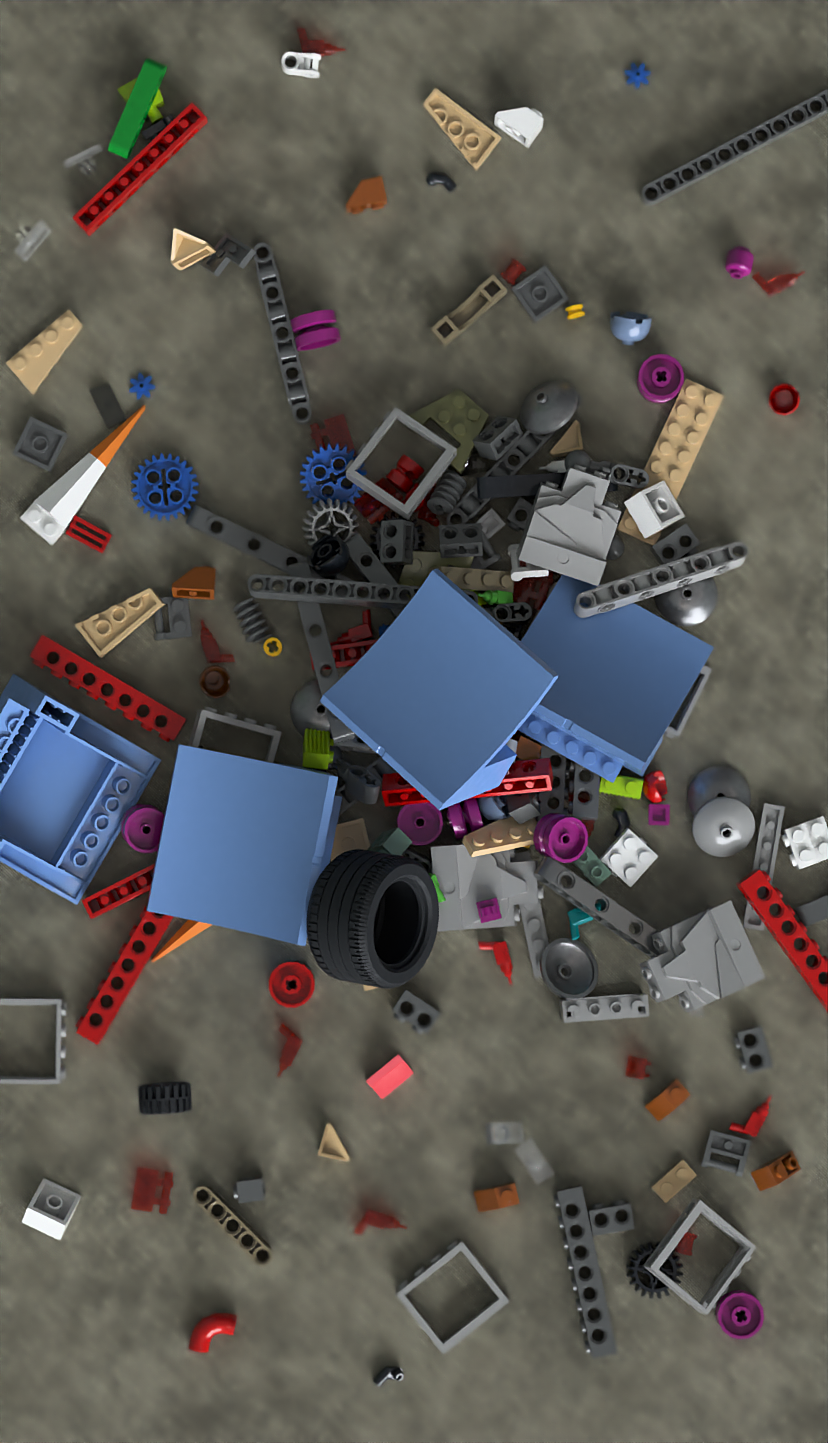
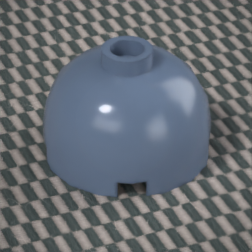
(630, 326)
(493, 807)

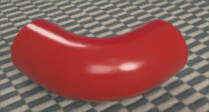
(209, 1327)

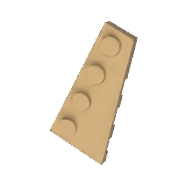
(464, 130)
(44, 351)
(116, 623)
(500, 836)

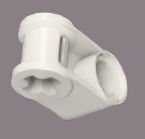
(302, 65)

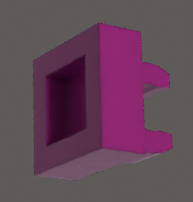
(659, 814)
(489, 910)

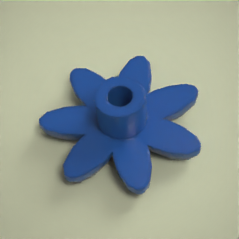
(633, 77)
(141, 390)

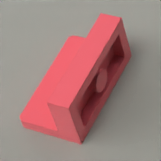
(390, 1076)

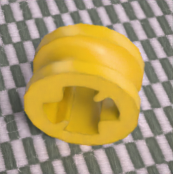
(575, 311)
(266, 649)

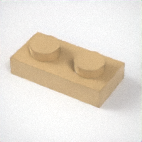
(674, 1181)

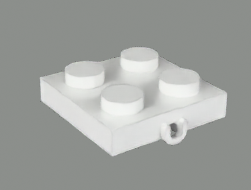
(628, 857)

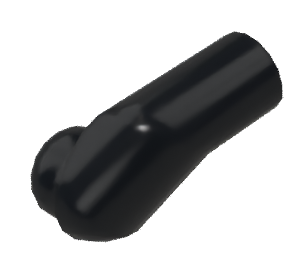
(441, 178)
(622, 819)
(389, 1372)

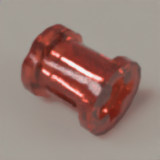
(513, 271)
(686, 1244)

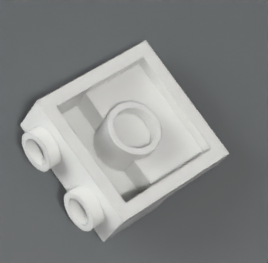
(807, 842)

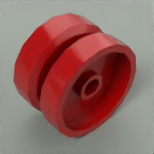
(289, 996)

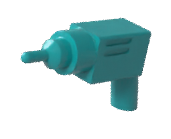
(579, 917)

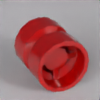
(404, 474)

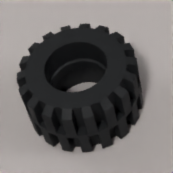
(165, 1098)

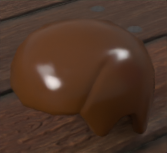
(214, 681)

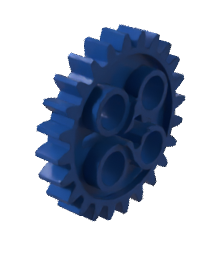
(325, 459)
(183, 485)

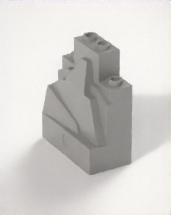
(571, 526)
(481, 878)
(702, 959)

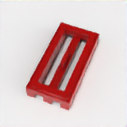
(73, 526)

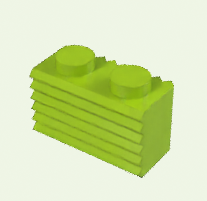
(317, 749)
(622, 786)

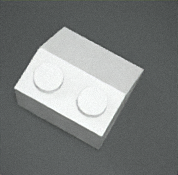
(520, 124)
(654, 509)
(51, 1209)

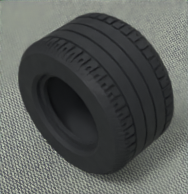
(372, 918)

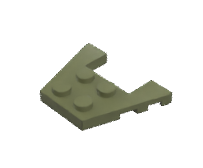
(459, 419)
(417, 573)

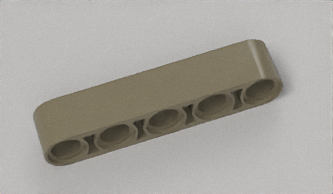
(236, 1235)

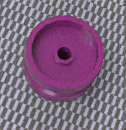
(315, 330)
(669, 370)
(462, 815)
(432, 823)
(132, 827)
(560, 837)
(748, 1323)

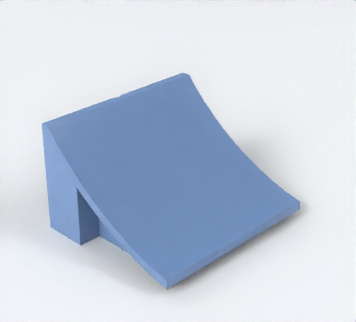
(615, 682)
(442, 694)
(62, 788)
(243, 843)

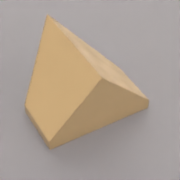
(188, 249)
(569, 441)
(332, 1146)

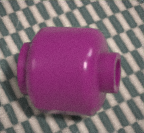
(739, 262)

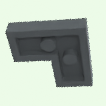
(228, 250)

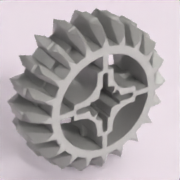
(329, 517)

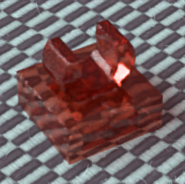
(636, 1067)

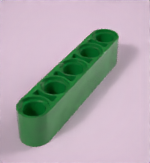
(137, 108)

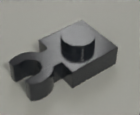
(155, 129)

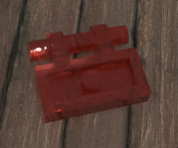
(337, 431)
(368, 504)
(524, 589)
(145, 1190)

